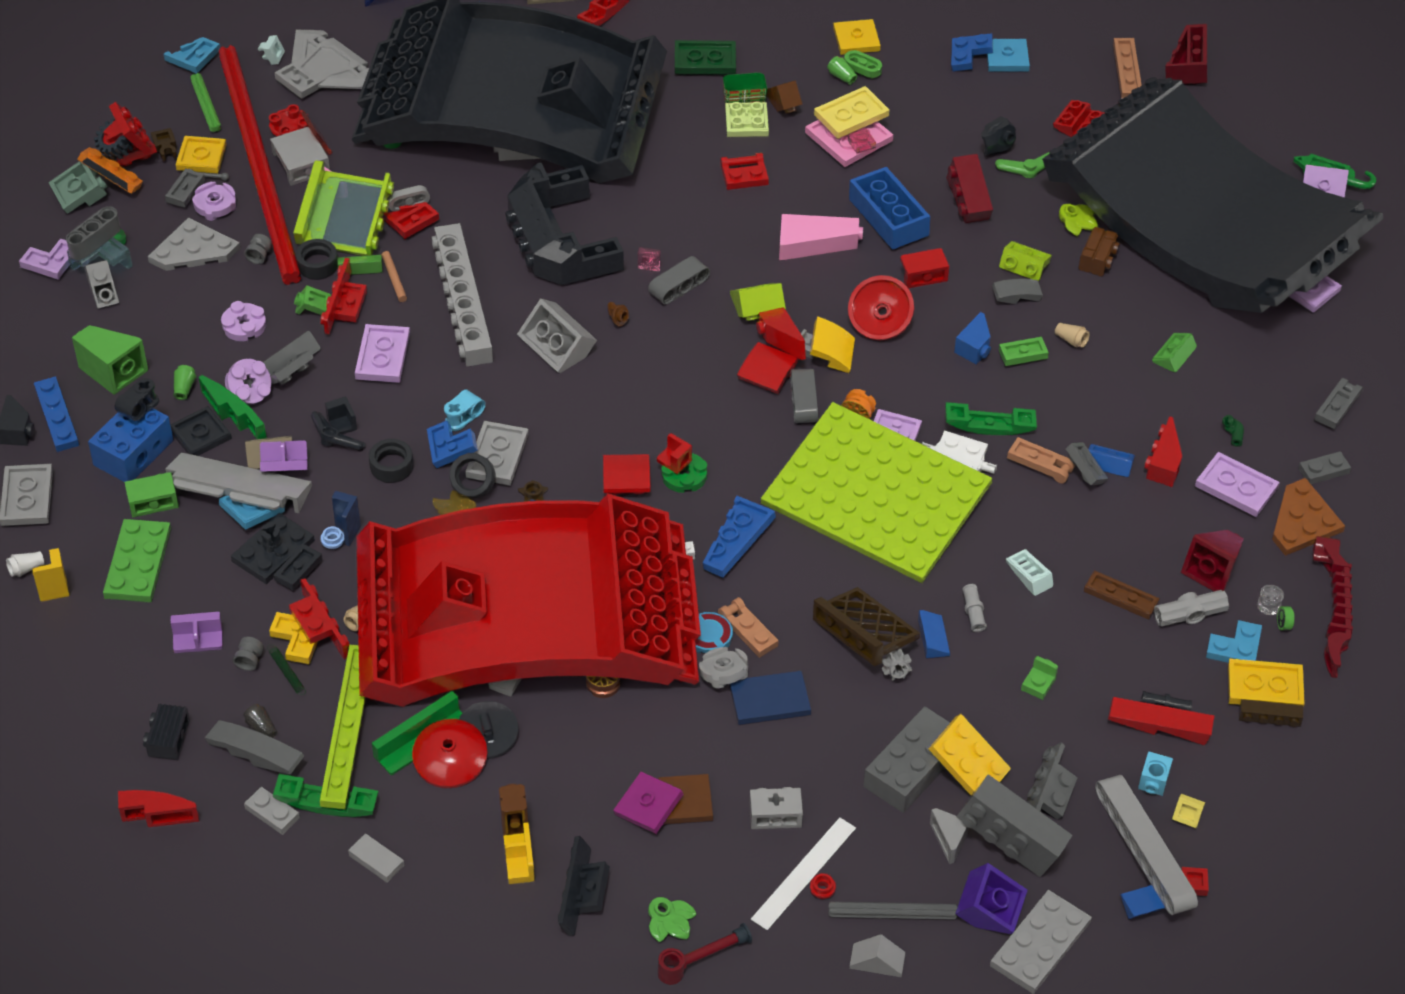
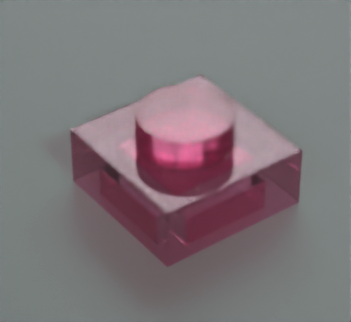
(861, 141)
(649, 259)

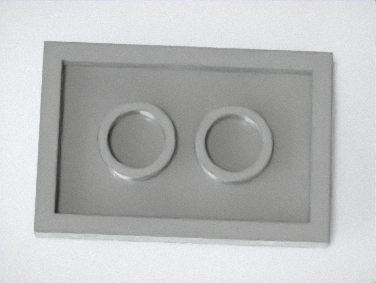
(502, 447)
(26, 494)

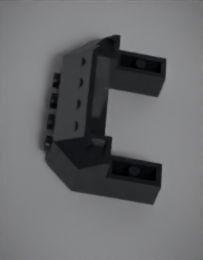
(546, 248)

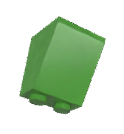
(110, 357)

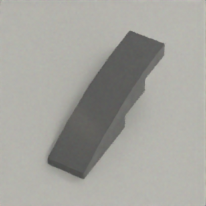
(255, 746)

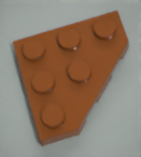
(1303, 518)

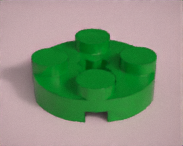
(694, 480)

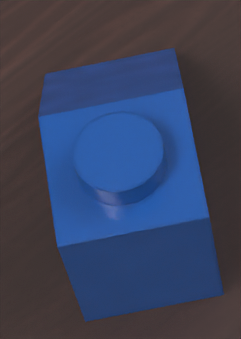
(974, 340)

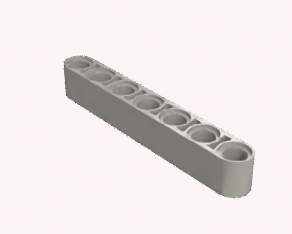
(1146, 845)

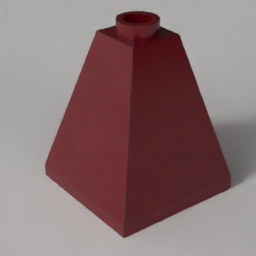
(1212, 558)

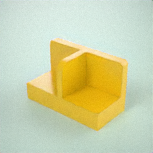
(51, 578)
(519, 857)

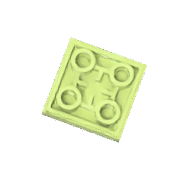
(746, 119)

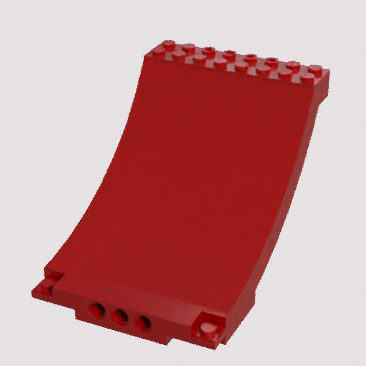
(525, 597)

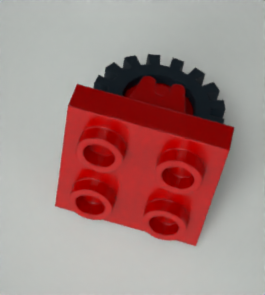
(121, 134)

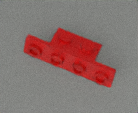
(345, 299)
(314, 619)

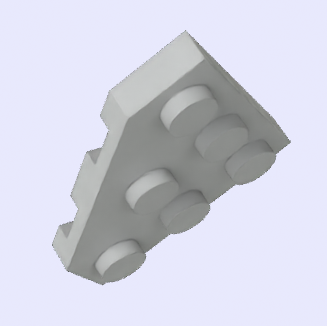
(193, 246)

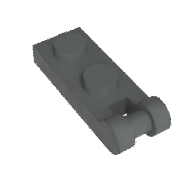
(1338, 403)

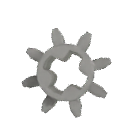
(896, 664)

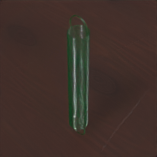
(285, 668)

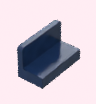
(346, 515)

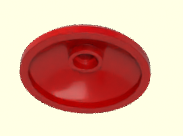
(878, 294)
(452, 765)

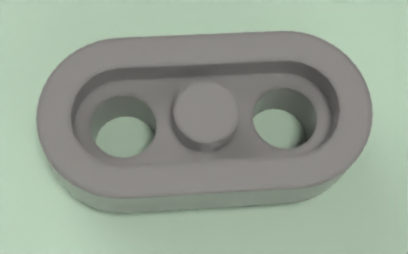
(408, 196)

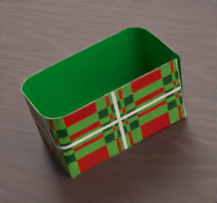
(744, 88)

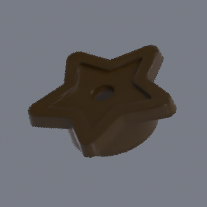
(533, 486)

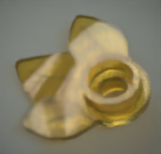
(455, 503)

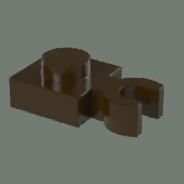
(164, 142)

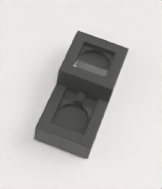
(1013, 289)

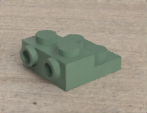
(78, 186)

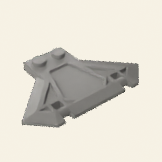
(321, 65)

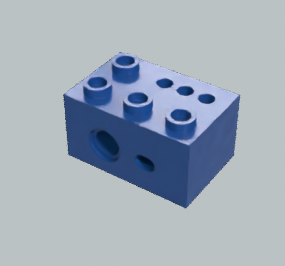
(130, 446)

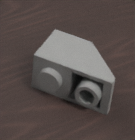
(101, 284)

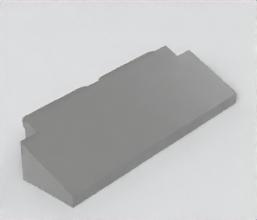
(238, 482)

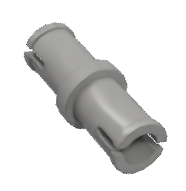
(974, 608)

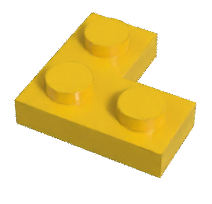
(299, 648)

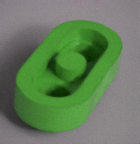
(863, 63)

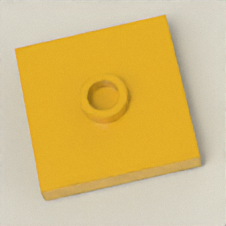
(857, 36)
(201, 154)

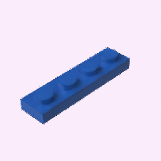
(56, 414)

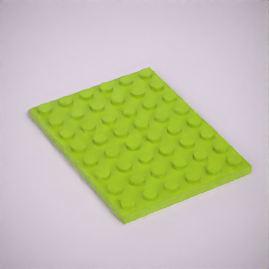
(877, 491)

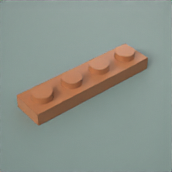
(1126, 65)

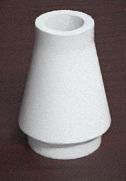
(23, 563)

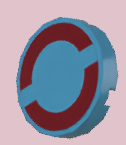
(715, 632)

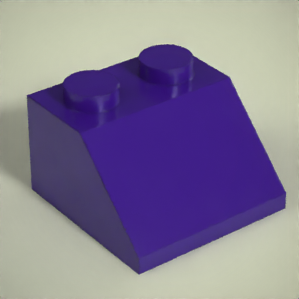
(991, 900)

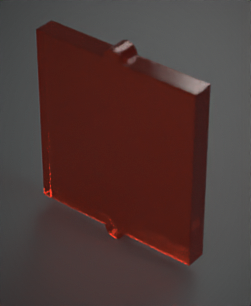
(316, 132)

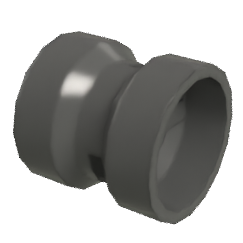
(258, 249)
(248, 652)

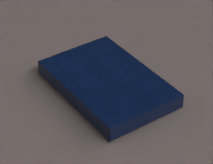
(770, 697)

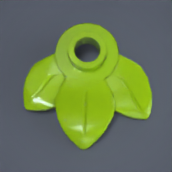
(1077, 218)

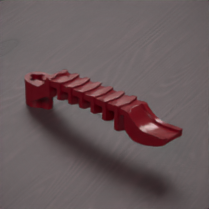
(1339, 629)

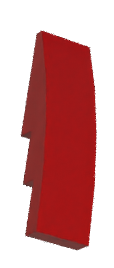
(601, 11)

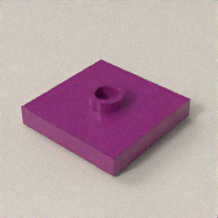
(648, 802)

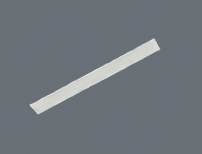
(803, 873)

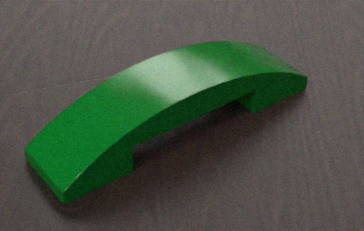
(990, 422)
(307, 797)

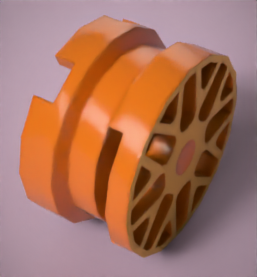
(860, 403)

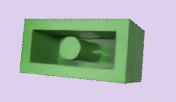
(151, 494)

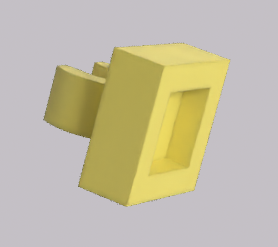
(1188, 810)

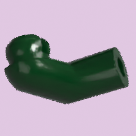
(1235, 428)

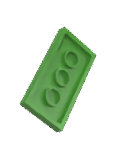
(137, 560)

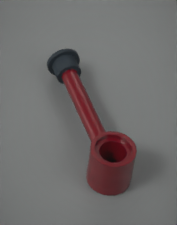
(676, 958)

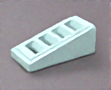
(1036, 578)

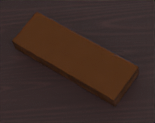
(1121, 595)

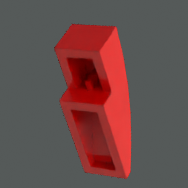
(156, 808)

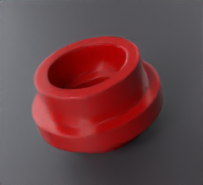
(822, 880)

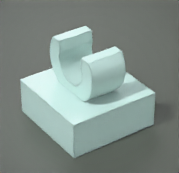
(273, 50)

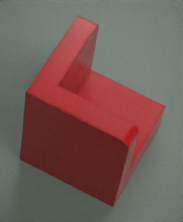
(676, 455)

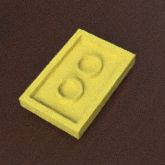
(851, 112)

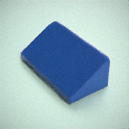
(1112, 460)
(933, 634)
(1141, 902)

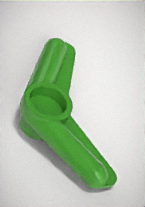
(1027, 169)

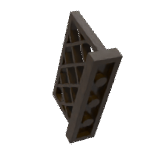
(854, 633)

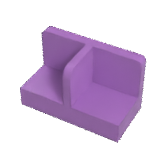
(283, 455)
(197, 632)

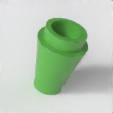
(839, 68)
(183, 380)

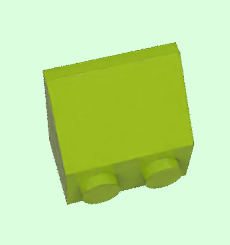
(757, 299)

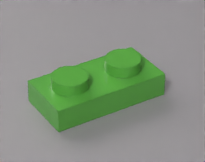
(1023, 351)

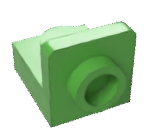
(311, 300)
(1040, 678)

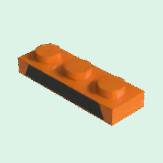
(110, 169)

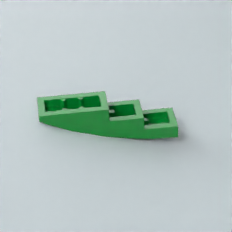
(230, 405)

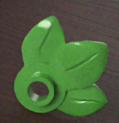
(672, 921)

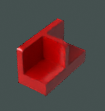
(925, 268)

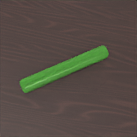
(205, 102)

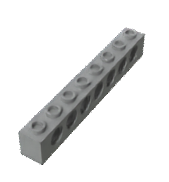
(462, 294)

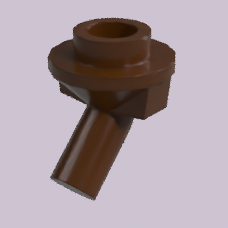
(618, 313)

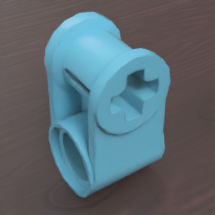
(463, 409)

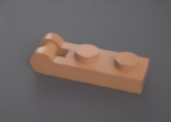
(1041, 459)
(749, 628)

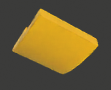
(832, 344)

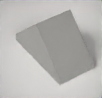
(949, 832)
(878, 956)

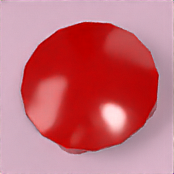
(287, 120)

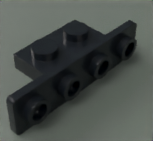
(583, 886)

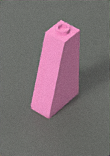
(817, 235)

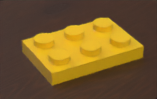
(1265, 682)
(967, 755)

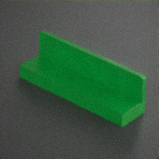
(396, 746)

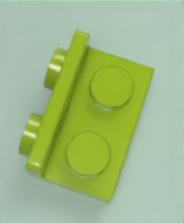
(1024, 260)

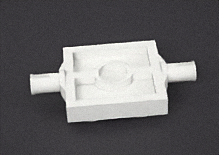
(964, 451)

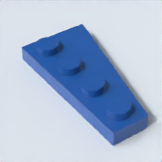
(742, 528)

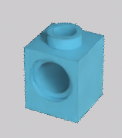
(1155, 765)

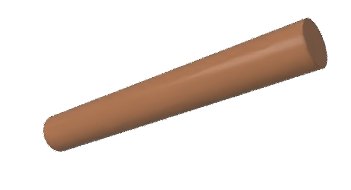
(394, 276)

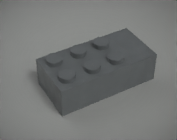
(906, 763)
(1014, 826)

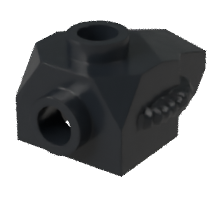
(998, 135)

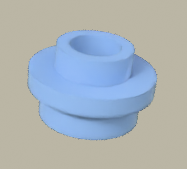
(332, 537)

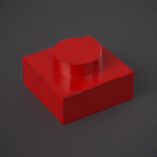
(1198, 879)

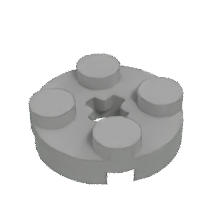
(734, 667)

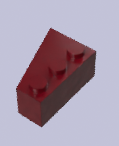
(1190, 56)
(969, 188)

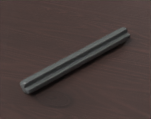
(892, 910)

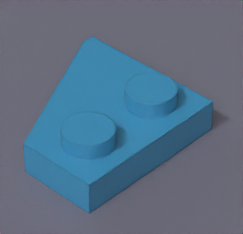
(194, 55)

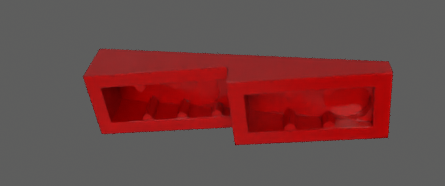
(1151, 717)

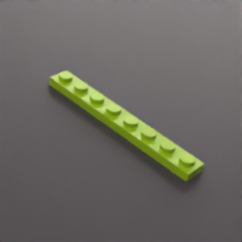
(344, 736)

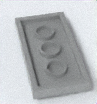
(1040, 941)

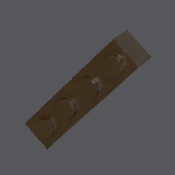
(1271, 713)

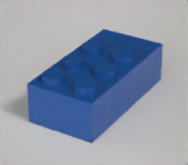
(889, 207)

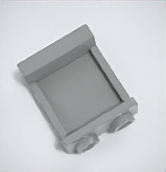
(297, 154)

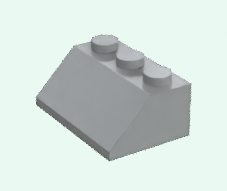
(556, 336)

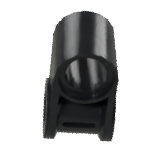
(137, 402)

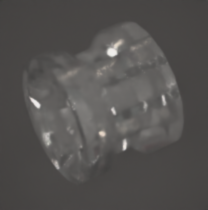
(1271, 593)

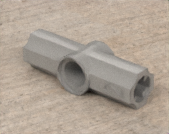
(1191, 608)

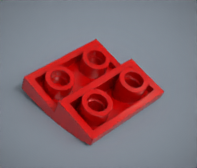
(1074, 117)
(767, 367)
(626, 474)

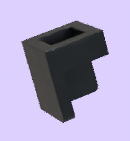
(341, 415)

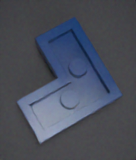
(965, 47)
(446, 447)

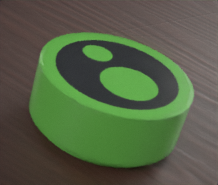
(1285, 618)

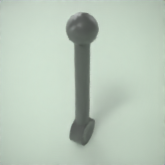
(224, 176)

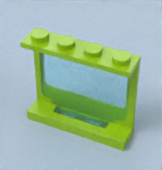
(343, 210)

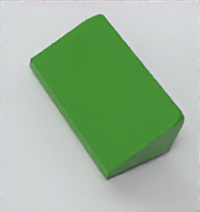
(364, 264)
(1175, 351)

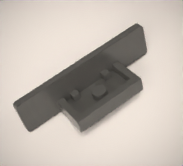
(290, 359)
(1052, 784)

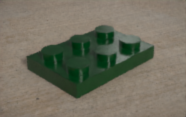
(705, 57)

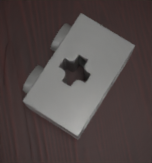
(776, 808)

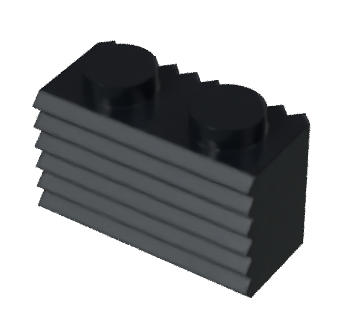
(166, 731)

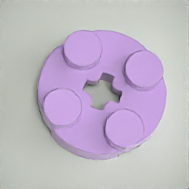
(224, 197)
(243, 311)
(257, 372)

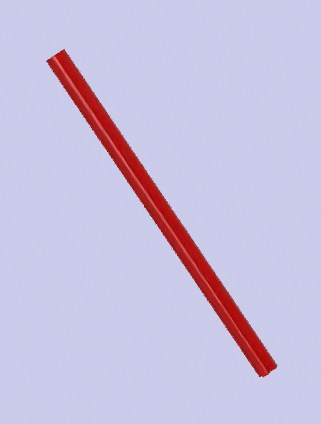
(259, 166)

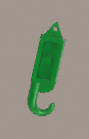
(1316, 160)

